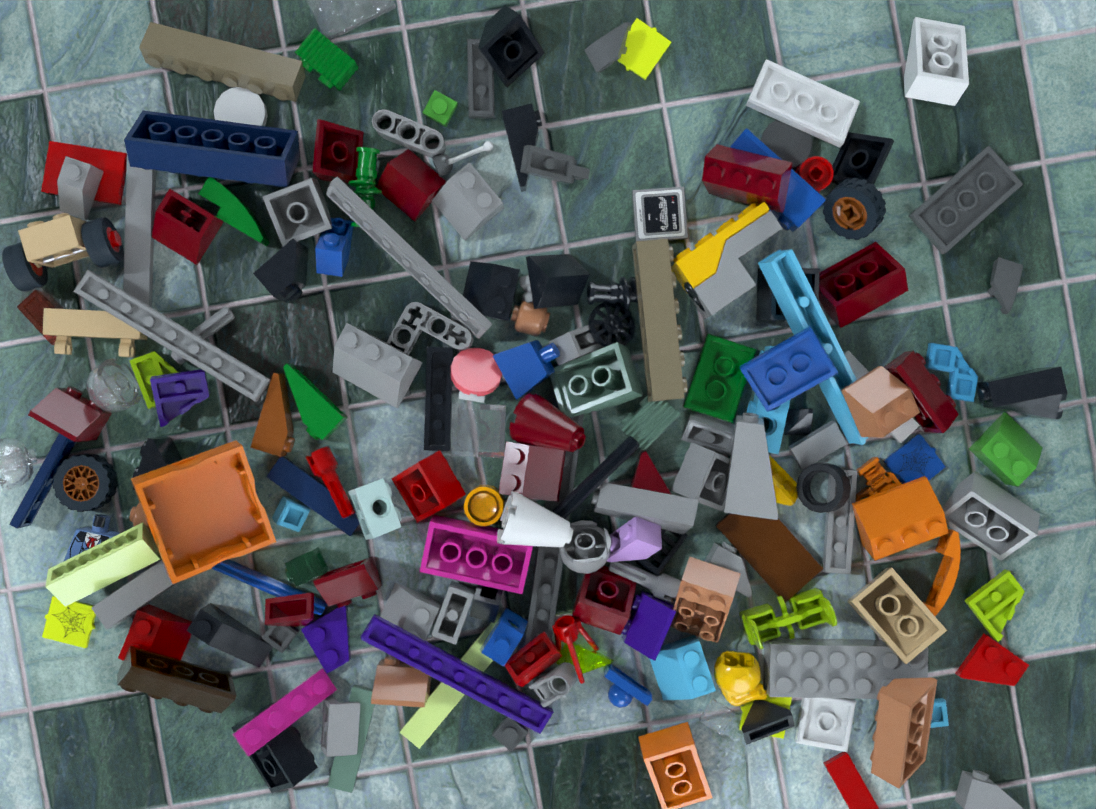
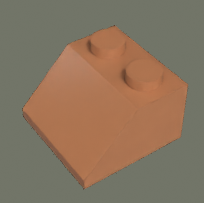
(879, 403)
(400, 684)

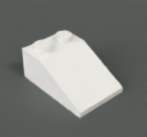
(936, 62)

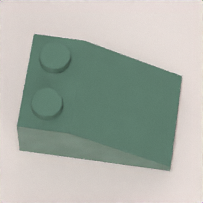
(596, 381)

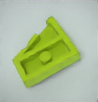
(147, 366)
(996, 602)

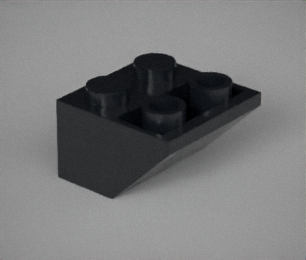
(157, 453)

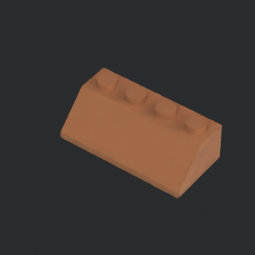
(902, 728)

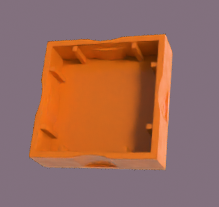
(203, 510)

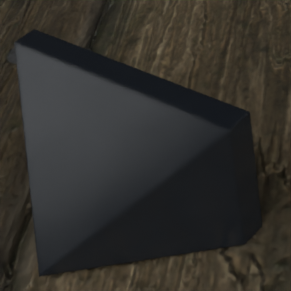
(765, 720)

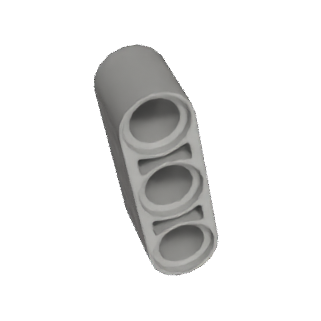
(400, 125)

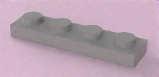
(839, 529)

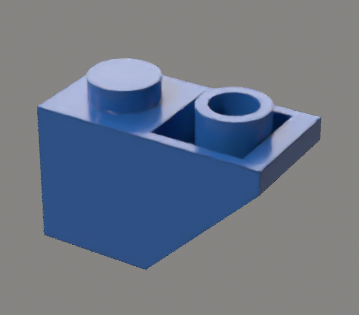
(334, 248)

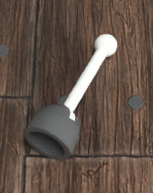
(444, 163)

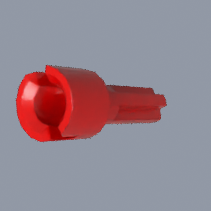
(324, 465)

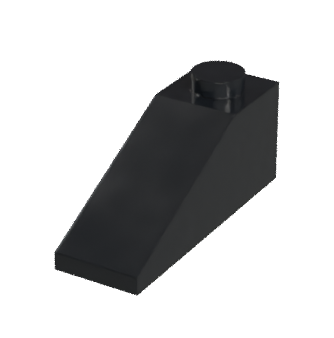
(522, 130)
(229, 635)

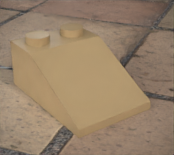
(896, 615)

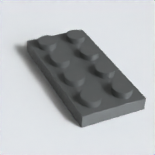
(965, 200)

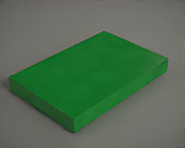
(718, 378)

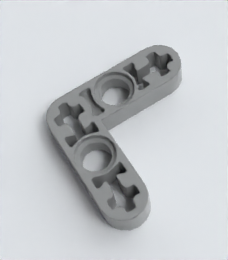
(425, 324)

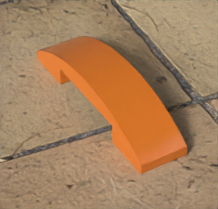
(947, 573)

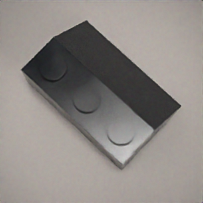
(283, 759)

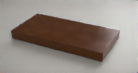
(771, 552)

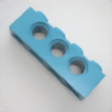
(776, 419)

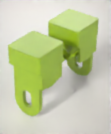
(807, 608)

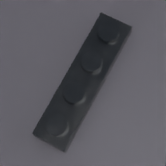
(438, 399)

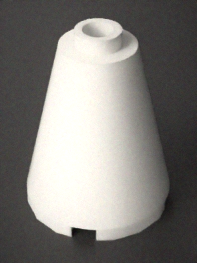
(532, 524)

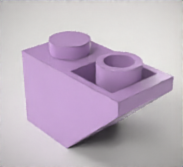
(635, 540)

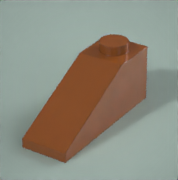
(275, 422)

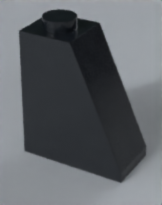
(1026, 393)

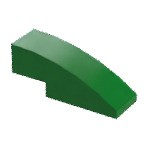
(233, 210)

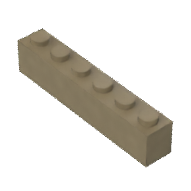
(222, 62)
(658, 320)

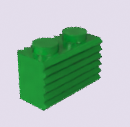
(326, 60)

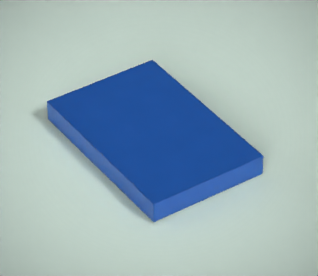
(788, 369)

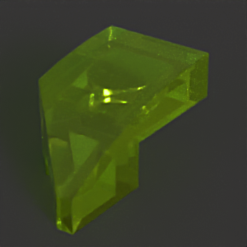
(587, 659)

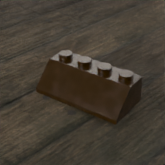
(176, 680)

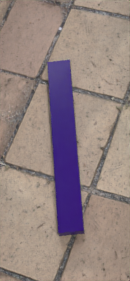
(456, 673)

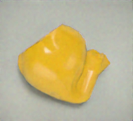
(739, 677)

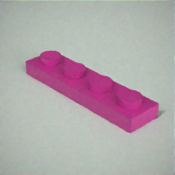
(284, 712)

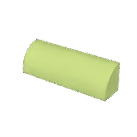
(102, 565)

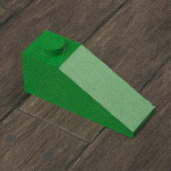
(315, 408)

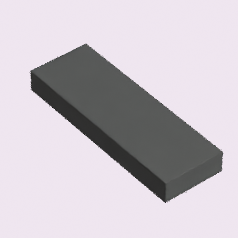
(480, 83)

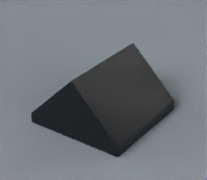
(861, 157)
(556, 280)

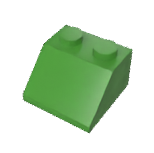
(1007, 450)

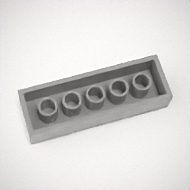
(834, 667)

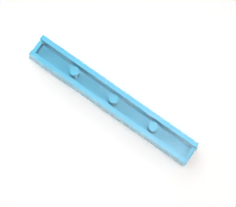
(802, 311)

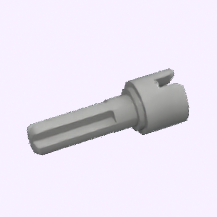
(209, 328)
(662, 586)

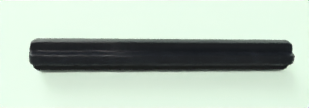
(597, 477)

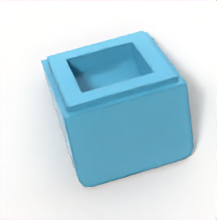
(290, 514)

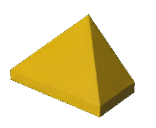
(784, 484)

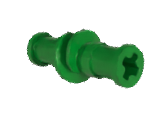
(366, 177)

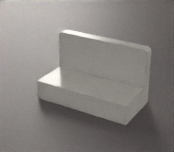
(340, 727)

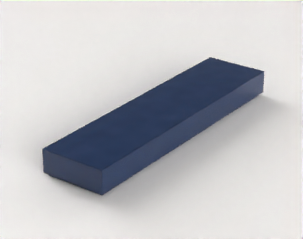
(42, 482)
(311, 493)

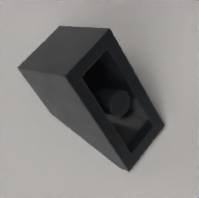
(486, 603)

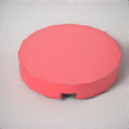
(475, 372)

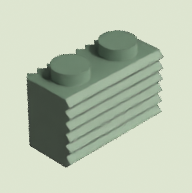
(649, 421)

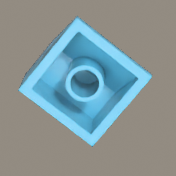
(682, 670)

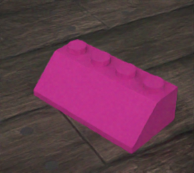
(472, 555)

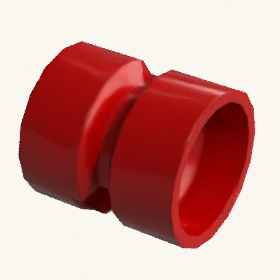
(816, 172)

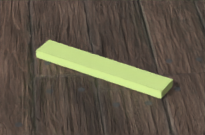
(444, 697)

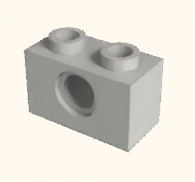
(453, 612)

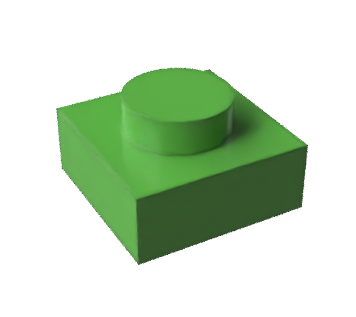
(440, 108)

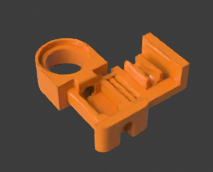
(876, 479)

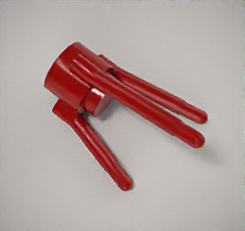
(567, 630)

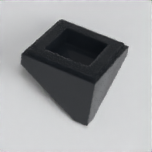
(798, 422)

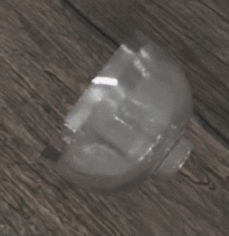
(112, 386)
(15, 463)

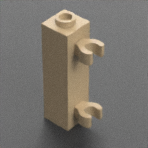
(88, 324)

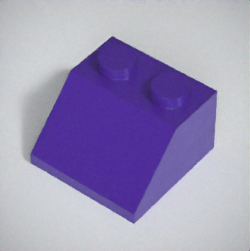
(648, 624)

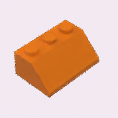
(899, 518)

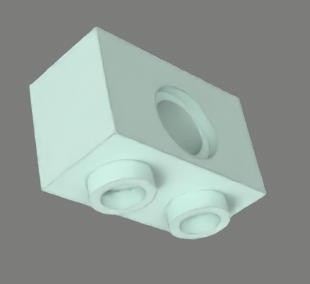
(371, 523)

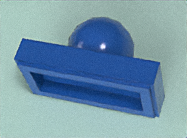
(625, 688)

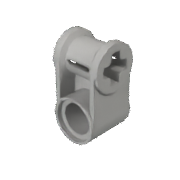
(554, 683)

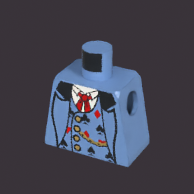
(88, 537)

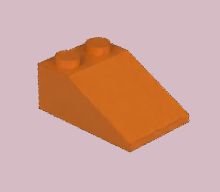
(675, 767)

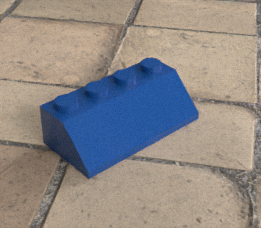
(801, 198)

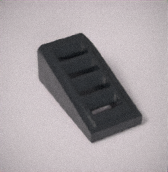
(646, 565)

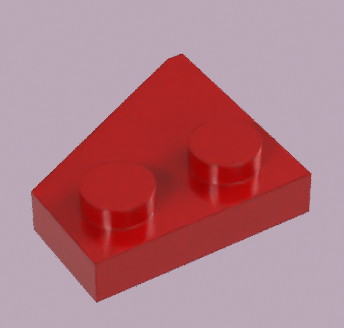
(992, 664)

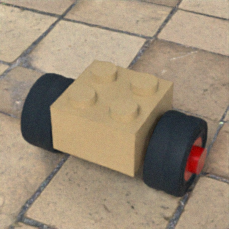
(60, 243)

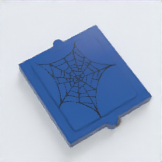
(914, 460)

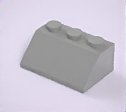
(374, 365)
(990, 516)

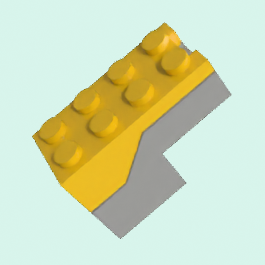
(713, 270)

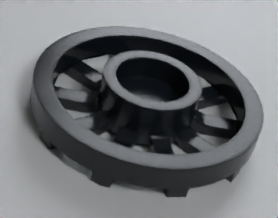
(611, 324)

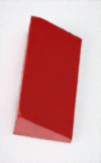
(532, 659)

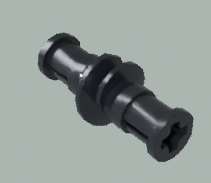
(621, 292)

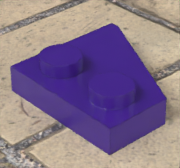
(178, 393)
(329, 638)

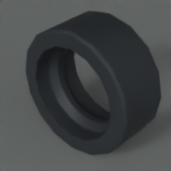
(804, 491)

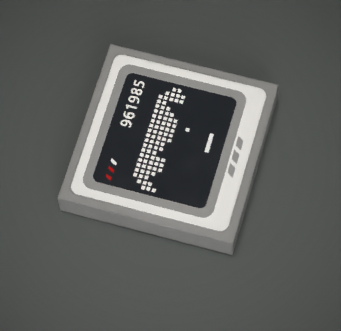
(660, 214)

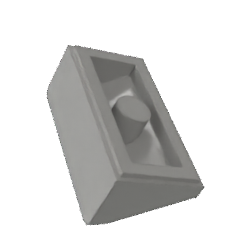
(709, 433)

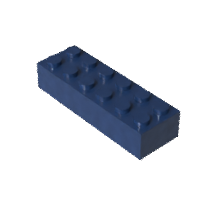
(213, 148)

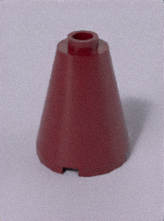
(545, 425)

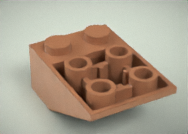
(704, 599)

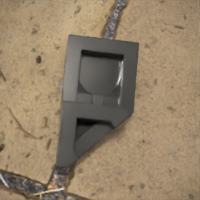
(608, 48)
(1005, 282)

